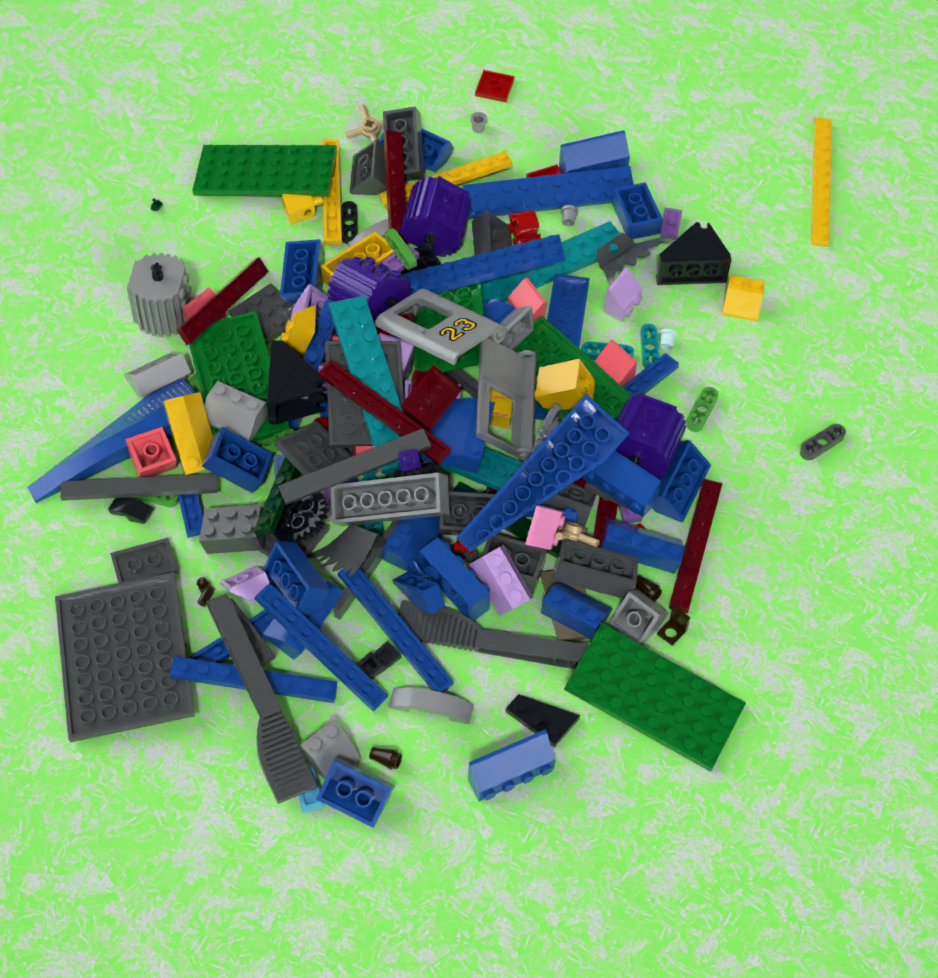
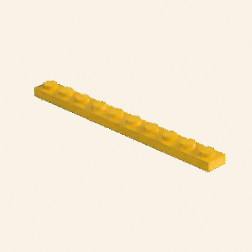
(821, 182)

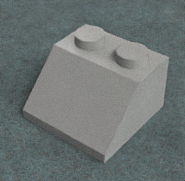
(638, 617)
(327, 746)

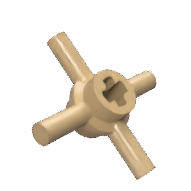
(365, 124)
(576, 533)

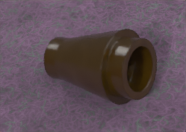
(648, 588)
(387, 757)

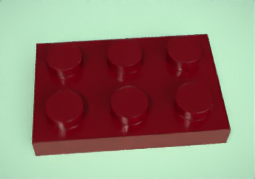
(430, 398)

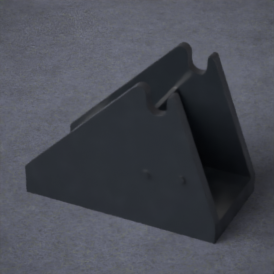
(694, 259)
(291, 385)

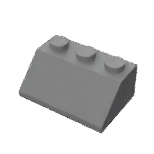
(518, 326)
(158, 373)
(235, 411)

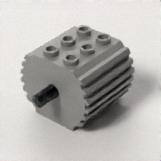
(158, 293)

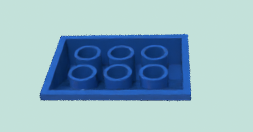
(458, 431)

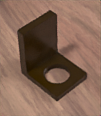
(679, 622)

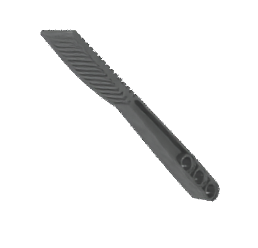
(456, 630)
(276, 746)

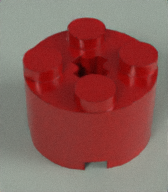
(524, 226)

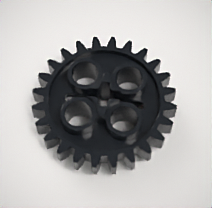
(302, 518)

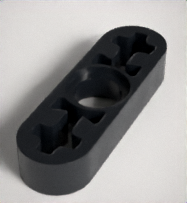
(348, 217)

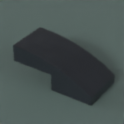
(133, 509)
(379, 661)

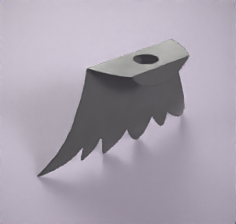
(626, 254)
(349, 549)

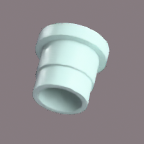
(667, 339)

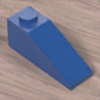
(420, 591)

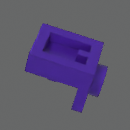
(408, 460)

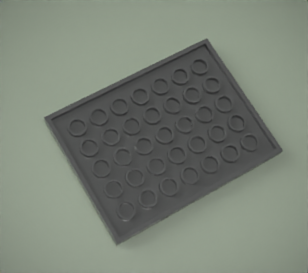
(120, 657)

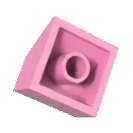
(545, 526)

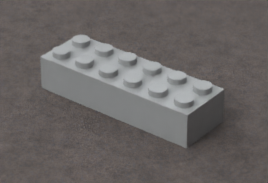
(390, 499)

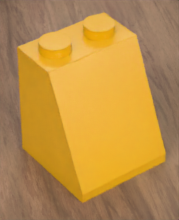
(564, 384)

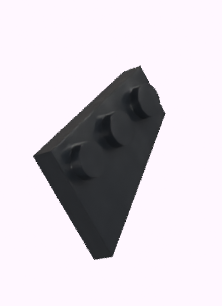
(542, 716)

